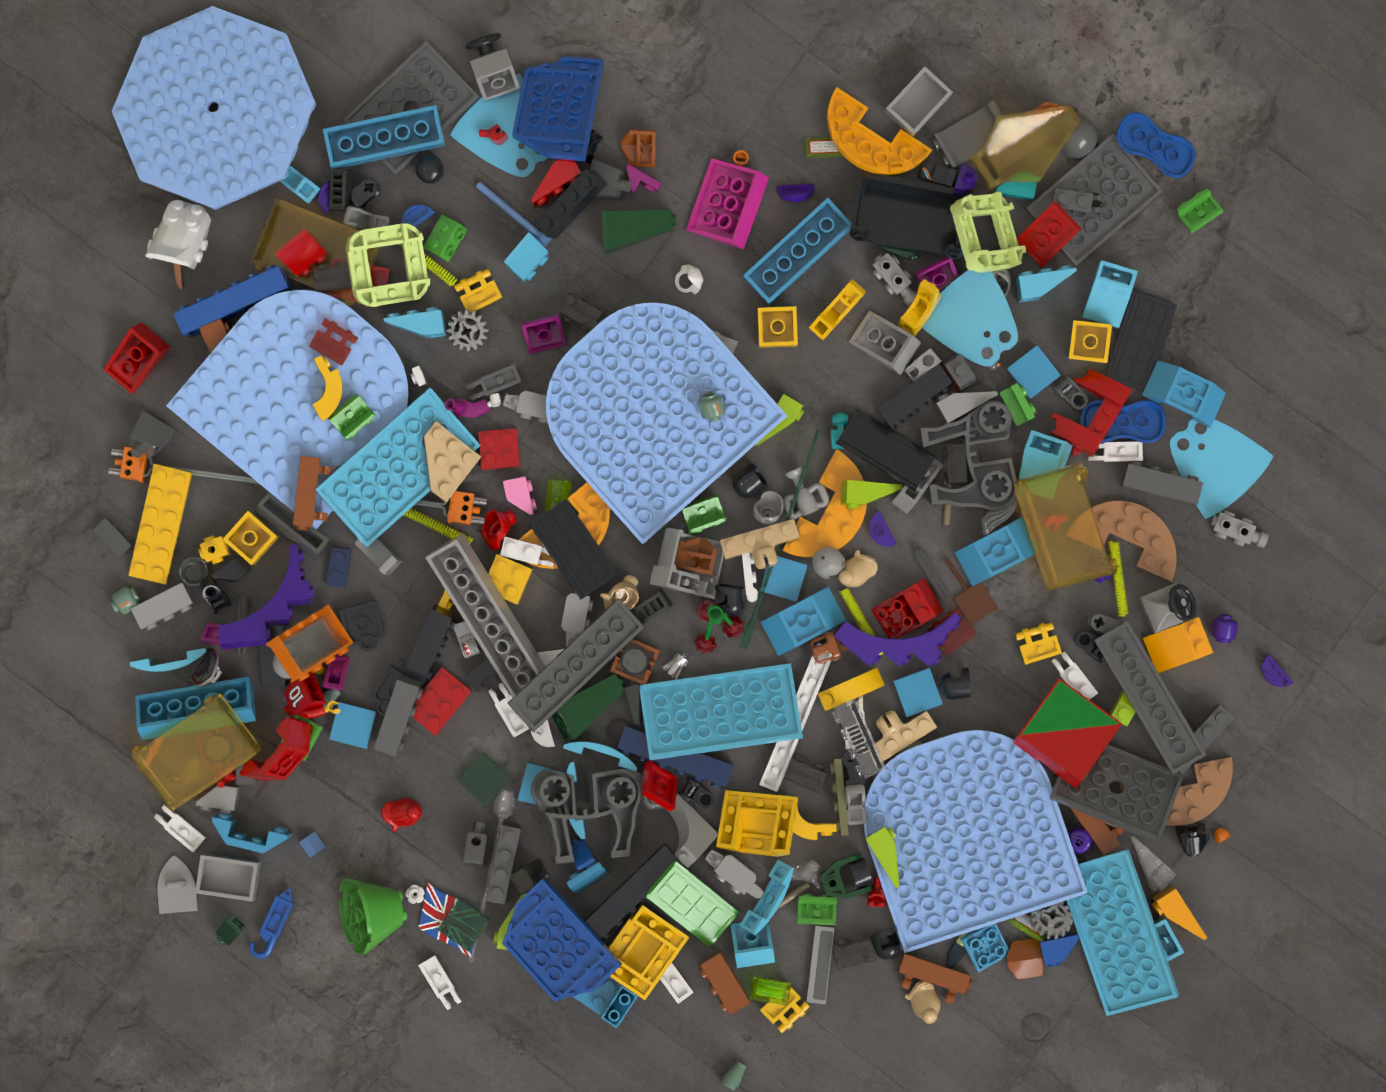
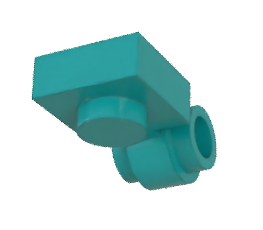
(838, 420)

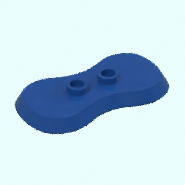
(1169, 152)
(1138, 421)

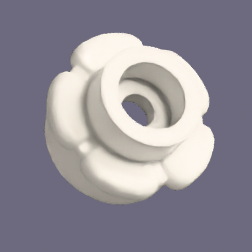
(415, 889)

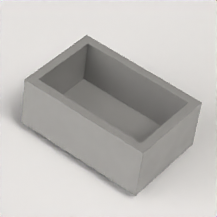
(918, 101)
(227, 877)

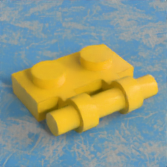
(480, 296)
(1041, 648)
(777, 1011)

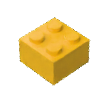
(777, 327)
(1090, 341)
(250, 538)
(509, 578)

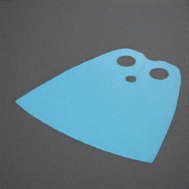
(485, 115)
(968, 310)
(1225, 465)

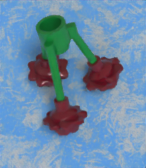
(713, 615)

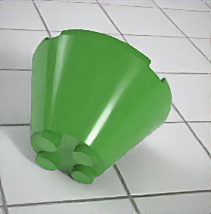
(369, 913)

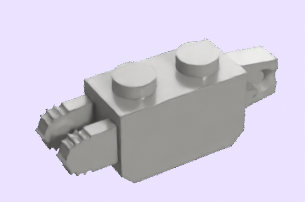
(528, 405)
(575, 616)
(734, 872)

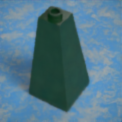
(634, 226)
(586, 706)

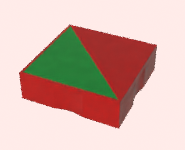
(1067, 733)

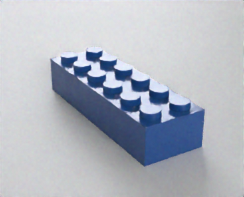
(233, 301)

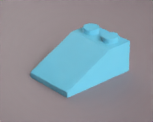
(526, 258)

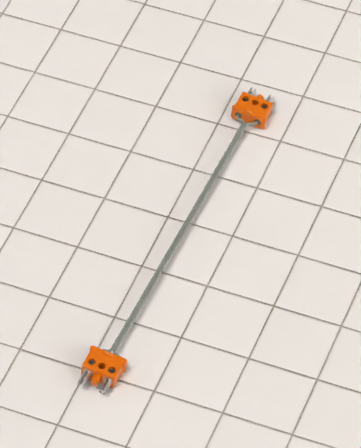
(139, 468)

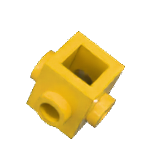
(221, 549)

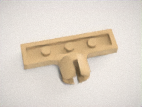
(760, 542)
(899, 734)

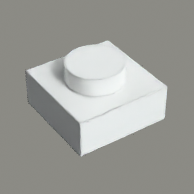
(418, 377)

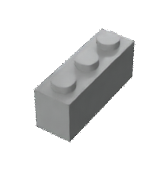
(163, 606)

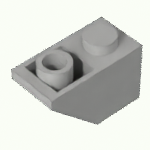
(220, 798)

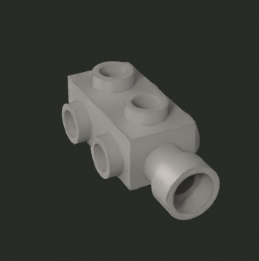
(891, 274)
(1235, 528)

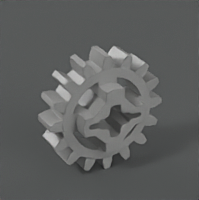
(464, 323)
(1060, 916)

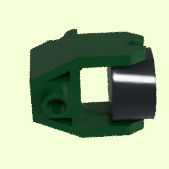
(859, 872)

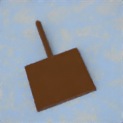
(975, 601)

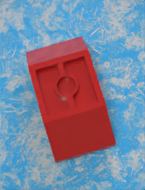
(287, 754)

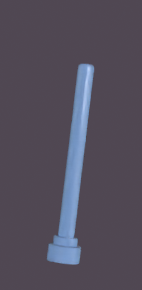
(540, 236)

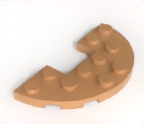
(1142, 528)
(1203, 797)

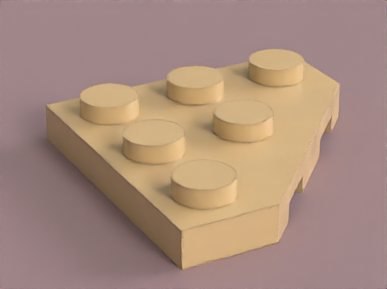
(446, 461)

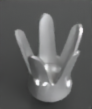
(676, 665)

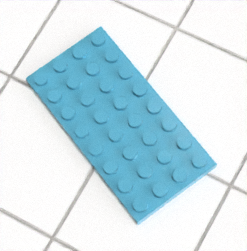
(389, 470)
(720, 711)
(1120, 936)

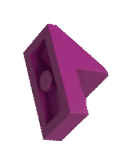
(638, 177)
(211, 634)
(336, 673)

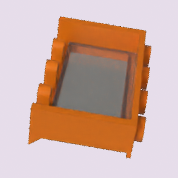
(311, 644)

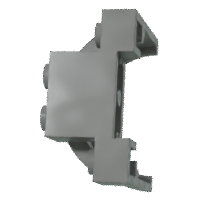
(669, 577)

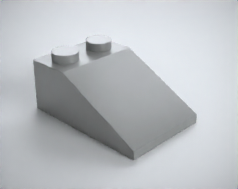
(885, 342)

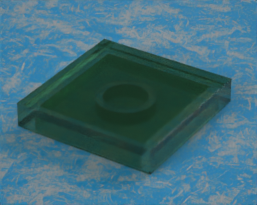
(484, 779)
(464, 924)

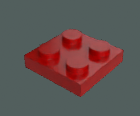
(499, 449)
(659, 785)

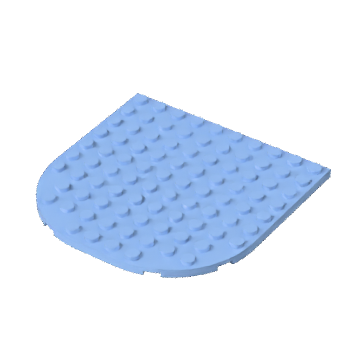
(261, 384)
(632, 415)
(970, 838)

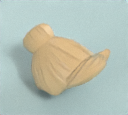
(858, 570)
(625, 591)
(924, 1001)

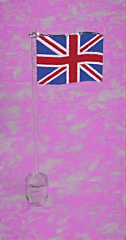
(438, 904)

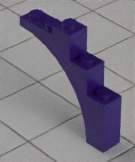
(254, 629)
(898, 650)

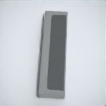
(820, 964)

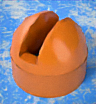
(740, 155)
(1221, 834)

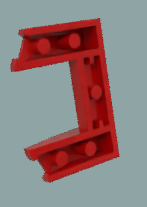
(1090, 438)

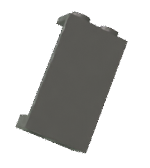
(966, 136)

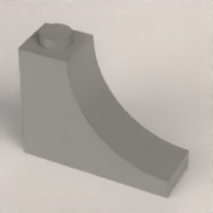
(380, 556)
(693, 830)

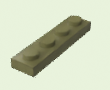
(840, 804)

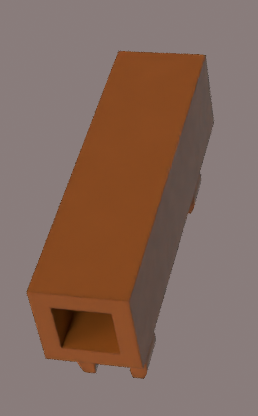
(306, 492)
(1099, 832)
(934, 973)

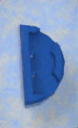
(416, 215)

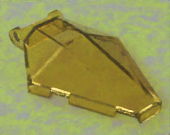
(1025, 144)

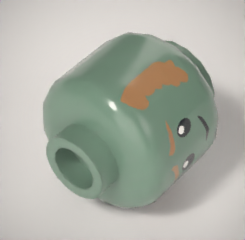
(711, 406)
(125, 599)

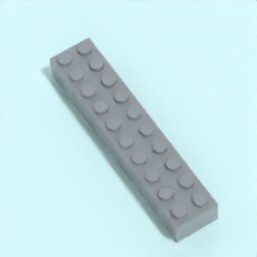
(486, 613)

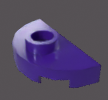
(966, 179)
(795, 192)
(324, 197)
(880, 532)
(1274, 673)

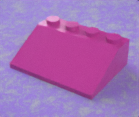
(727, 203)

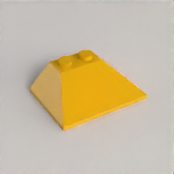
(757, 823)
(645, 949)

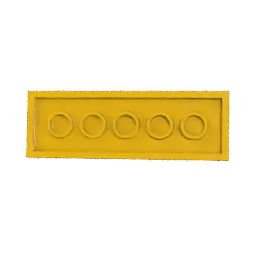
(160, 524)

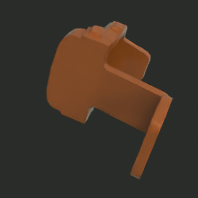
(831, 646)

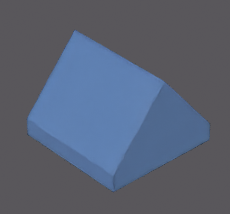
(312, 844)

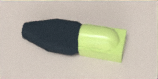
(956, 952)

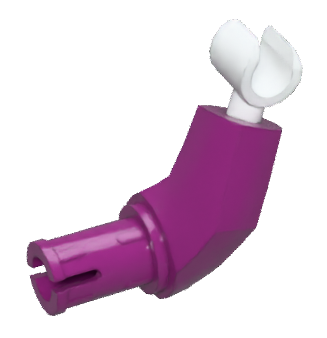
(472, 410)

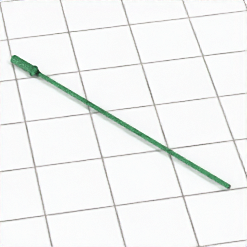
(750, 625)

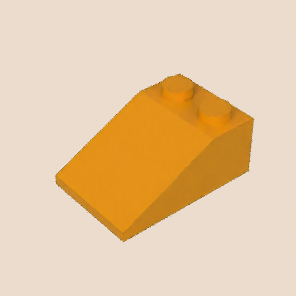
(1177, 645)
(1174, 908)

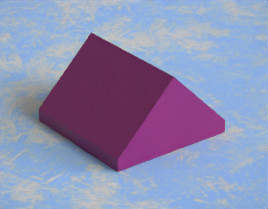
(940, 273)
(543, 334)

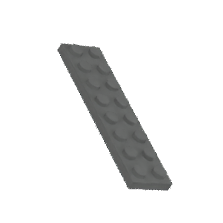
(575, 665)
(1150, 697)

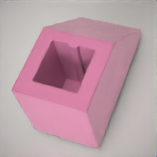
(518, 493)

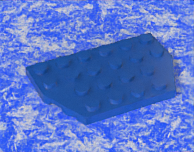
(559, 107)
(557, 945)

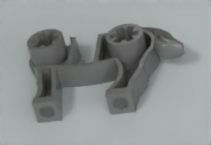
(992, 481)
(610, 793)

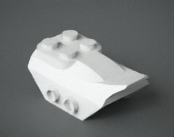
(181, 234)

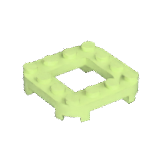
(998, 208)
(414, 263)

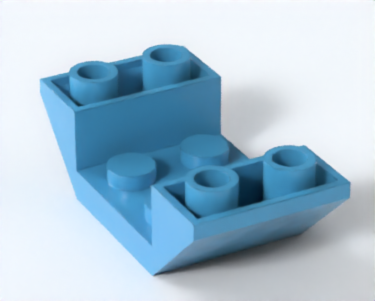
(1184, 392)
(996, 552)
(803, 621)
(225, 825)
(609, 1000)

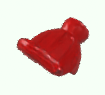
(497, 527)
(401, 813)

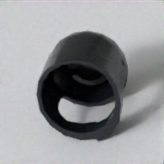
(430, 169)
(748, 481)
(734, 598)
(956, 688)
(887, 943)

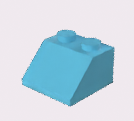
(752, 948)

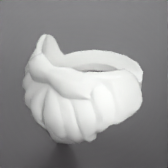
(694, 276)

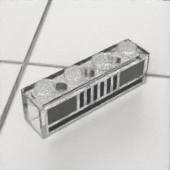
(860, 739)

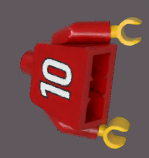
(306, 698)

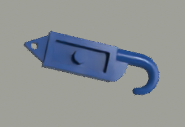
(274, 923)

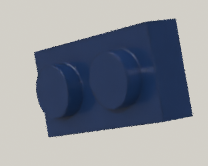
(338, 567)

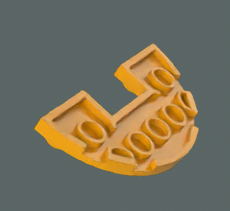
(866, 147)
(592, 512)
(837, 523)

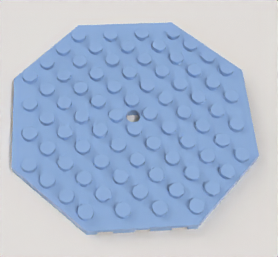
(221, 152)

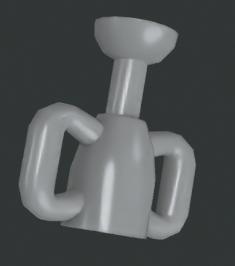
(805, 500)

